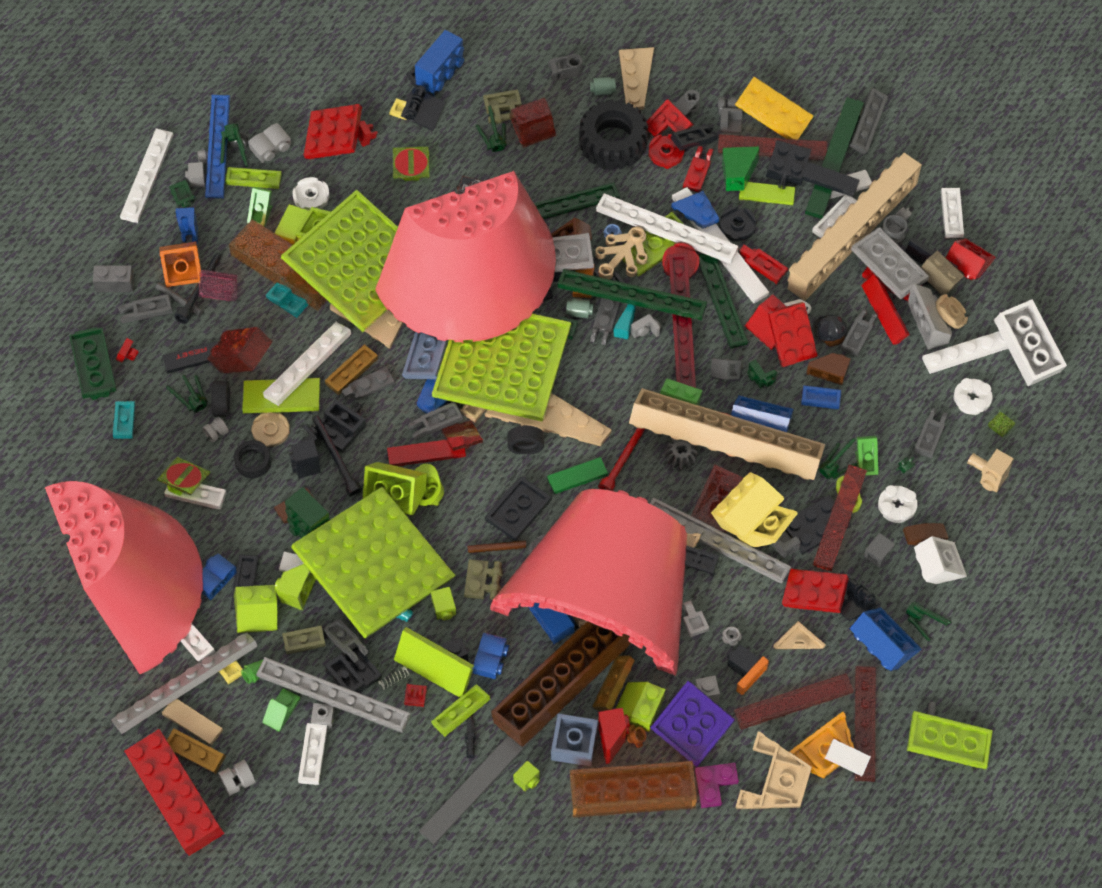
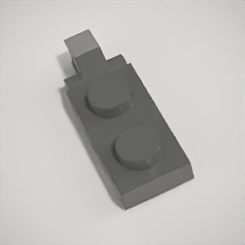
(368, 384)

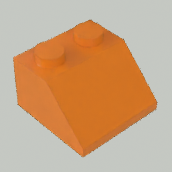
(180, 264)

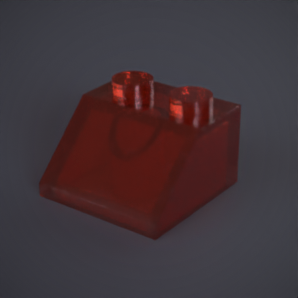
(533, 122)

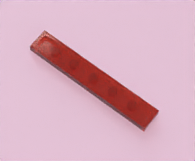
(767, 145)
(839, 518)
(793, 701)
(865, 718)

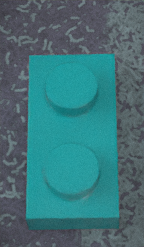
(124, 419)

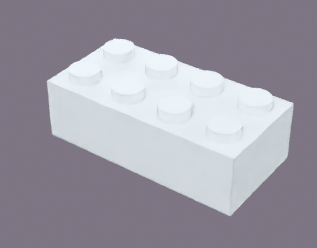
(1030, 342)

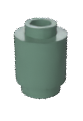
(603, 86)
(579, 308)

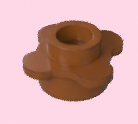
(636, 735)

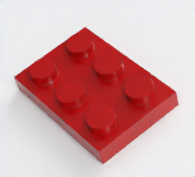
(792, 334)
(815, 590)

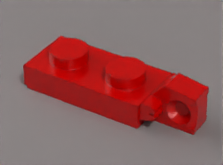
(763, 263)

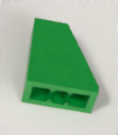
(738, 166)

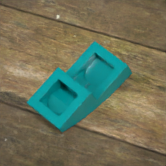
(285, 299)

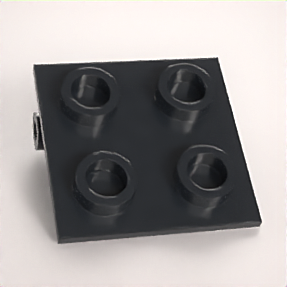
(422, 108)
(857, 600)

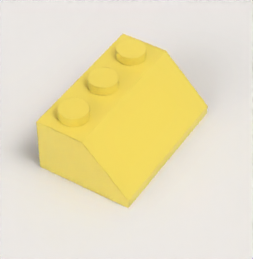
(747, 506)

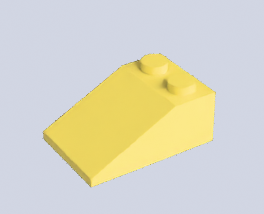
(771, 527)

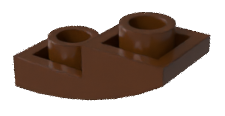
(920, 532)

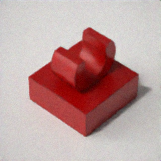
(365, 133)
(126, 351)
(415, 695)

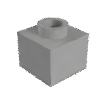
(195, 174)
(327, 718)

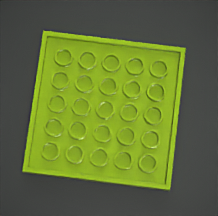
(346, 257)
(506, 371)
(373, 562)

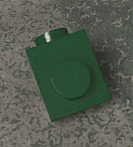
(182, 194)
(757, 374)

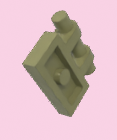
(502, 102)
(476, 579)

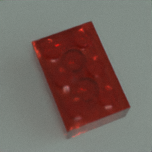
(239, 350)

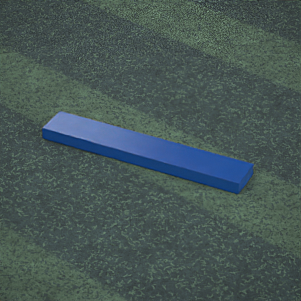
(215, 170)

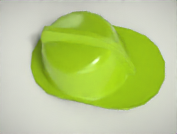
(434, 488)

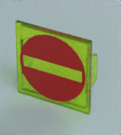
(411, 163)
(183, 477)

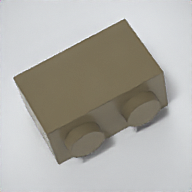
(941, 273)

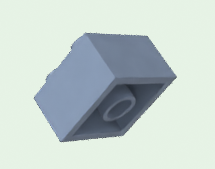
(574, 740)

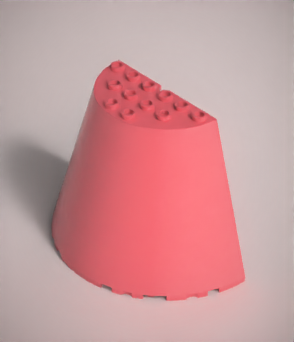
(469, 262)
(610, 565)
(132, 566)

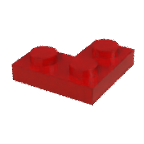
(667, 116)

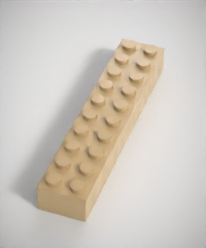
(853, 226)
(727, 434)

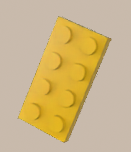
(774, 110)

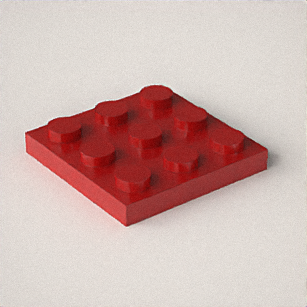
(333, 131)

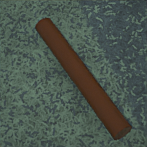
(496, 546)

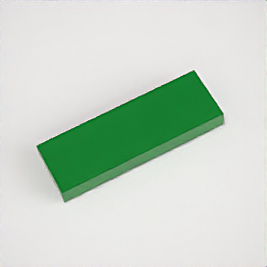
(577, 475)

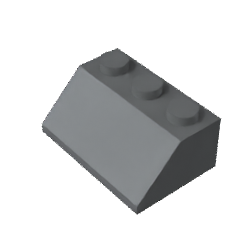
(930, 323)

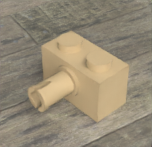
(993, 471)

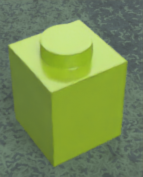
(443, 603)

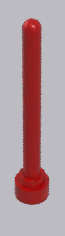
(609, 482)

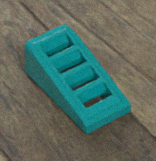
(623, 326)

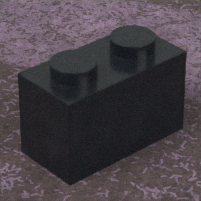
(304, 459)

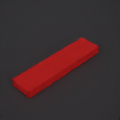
(885, 309)
(423, 453)

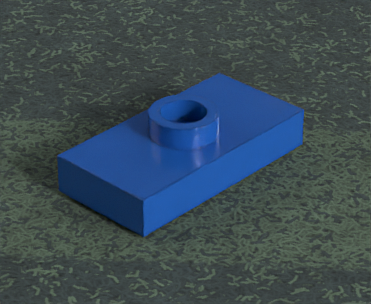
(821, 397)

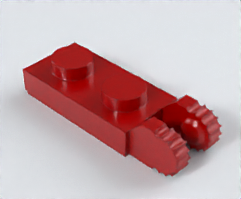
(698, 170)

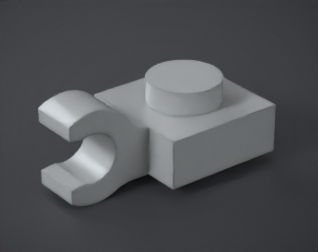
(694, 621)

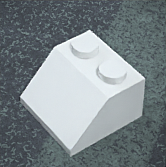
(939, 560)

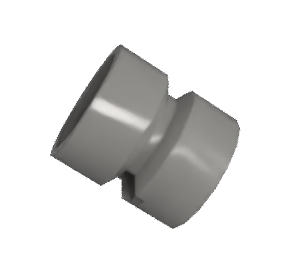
(243, 774)

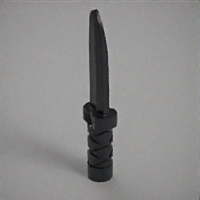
(470, 735)

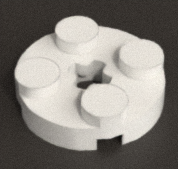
(307, 185)
(975, 386)
(894, 494)

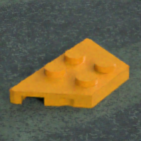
(816, 746)

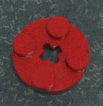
(663, 159)
(679, 248)

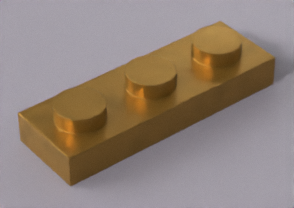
(351, 369)
(613, 683)
(195, 751)

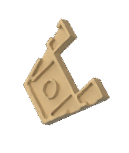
(784, 782)

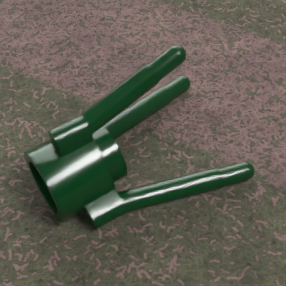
(233, 134)
(496, 141)
(196, 401)
(829, 466)
(917, 611)

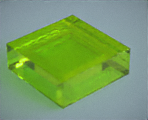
(1001, 424)

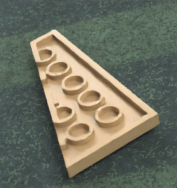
(562, 420)

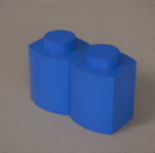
(216, 575)
(490, 655)

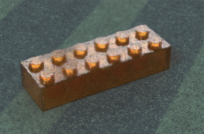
(262, 252)
(632, 789)

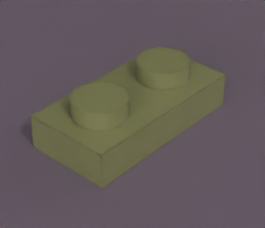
(303, 639)

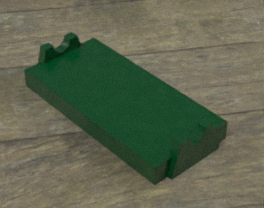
(92, 363)

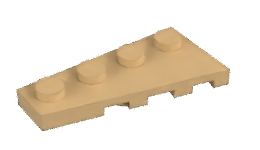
(635, 74)
(383, 329)

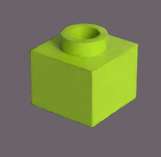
(527, 776)

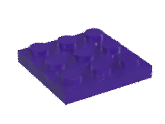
(693, 723)

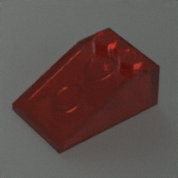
(716, 489)

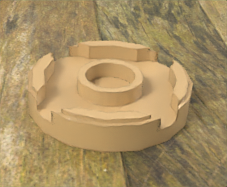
(951, 311)
(266, 432)

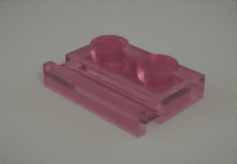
(218, 285)

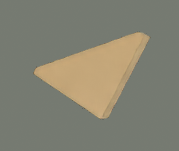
(799, 638)

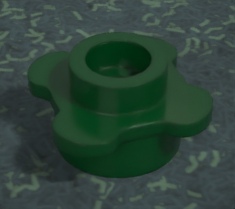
(906, 464)

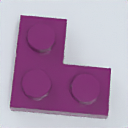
(709, 780)

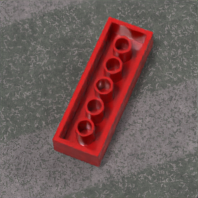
(174, 792)

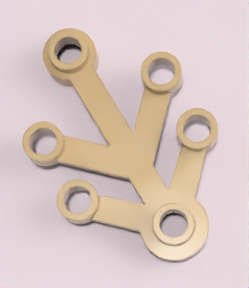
(622, 251)

